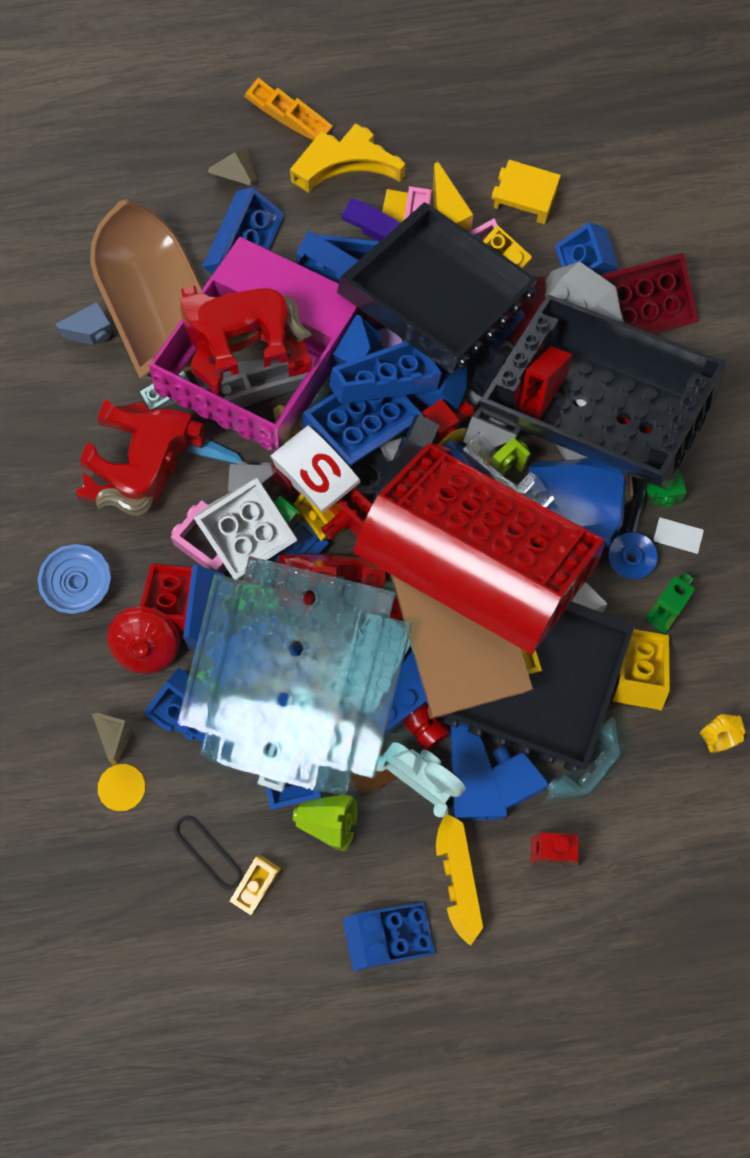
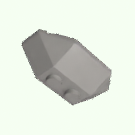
(584, 288)

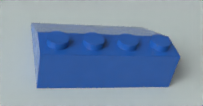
(359, 426)

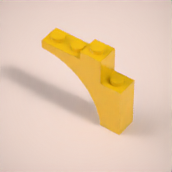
(354, 153)

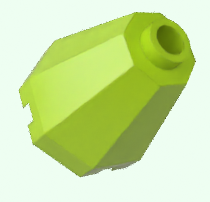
(328, 819)

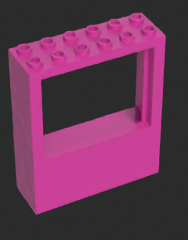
(321, 313)

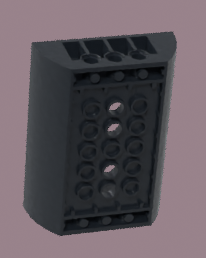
(618, 376)

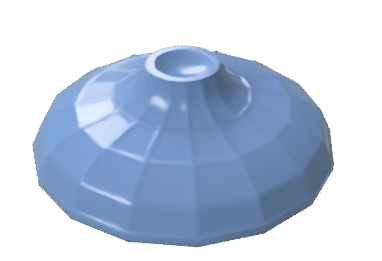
(74, 579)

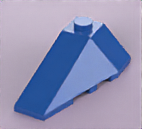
(167, 705)

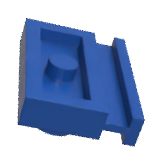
(306, 543)

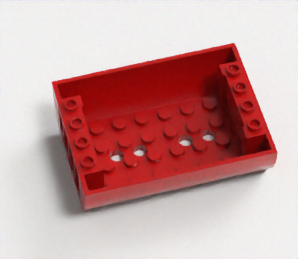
(470, 555)

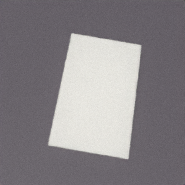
(678, 535)

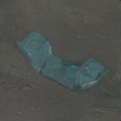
(567, 789)

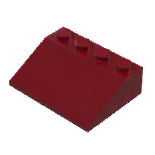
(655, 294)

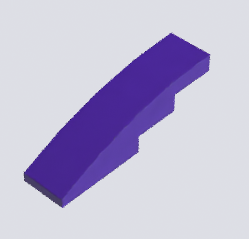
(370, 220)

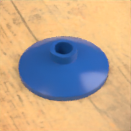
(637, 546)

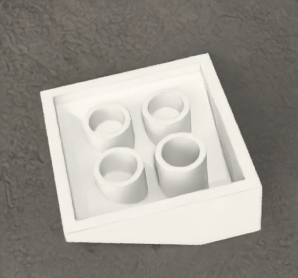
(244, 526)

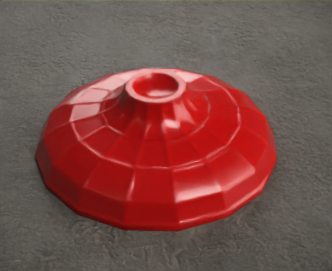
(143, 639)

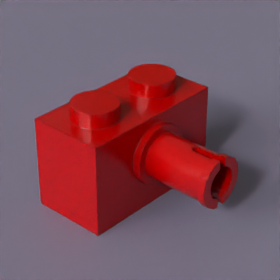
(447, 419)
(348, 512)

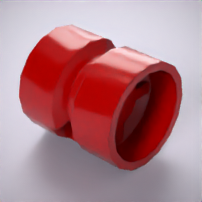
(428, 731)

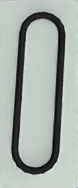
(200, 860)

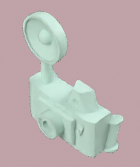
(423, 774)

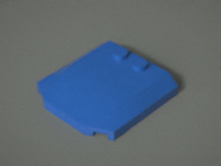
(585, 494)

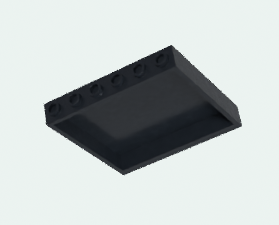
(437, 287)
(568, 696)

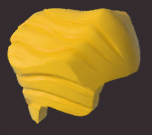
(723, 732)

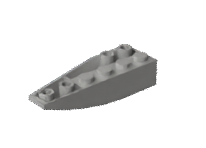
(256, 383)

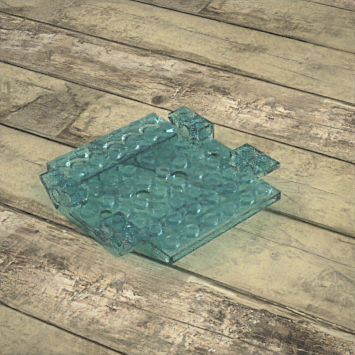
(336, 687)

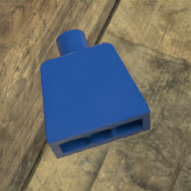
(516, 778)

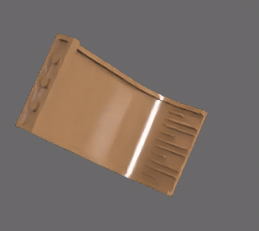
(458, 658)

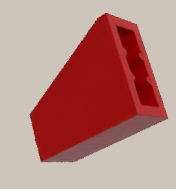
(543, 381)

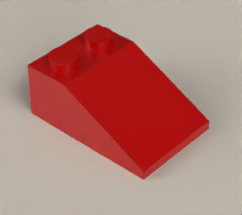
(168, 592)

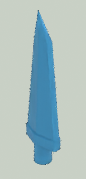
(215, 451)

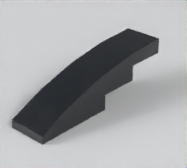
(419, 434)

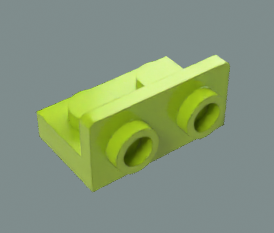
(512, 453)

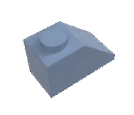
(86, 326)

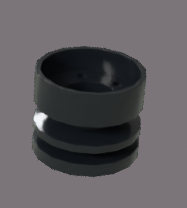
(370, 472)

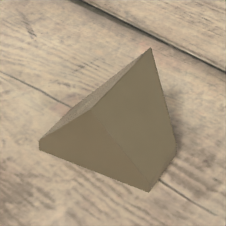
(236, 167)
(113, 734)

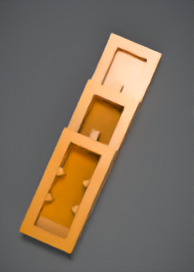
(286, 110)

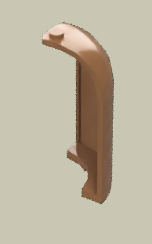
(141, 279)

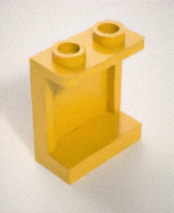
(526, 189)

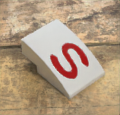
(315, 469)

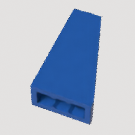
(473, 769)

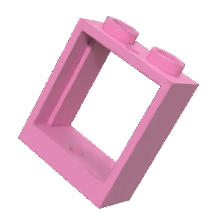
(182, 530)

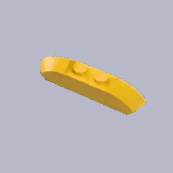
(466, 913)

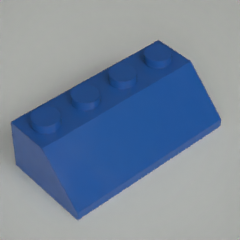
(248, 217)

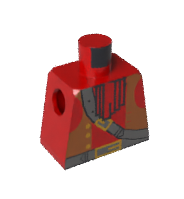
(555, 849)

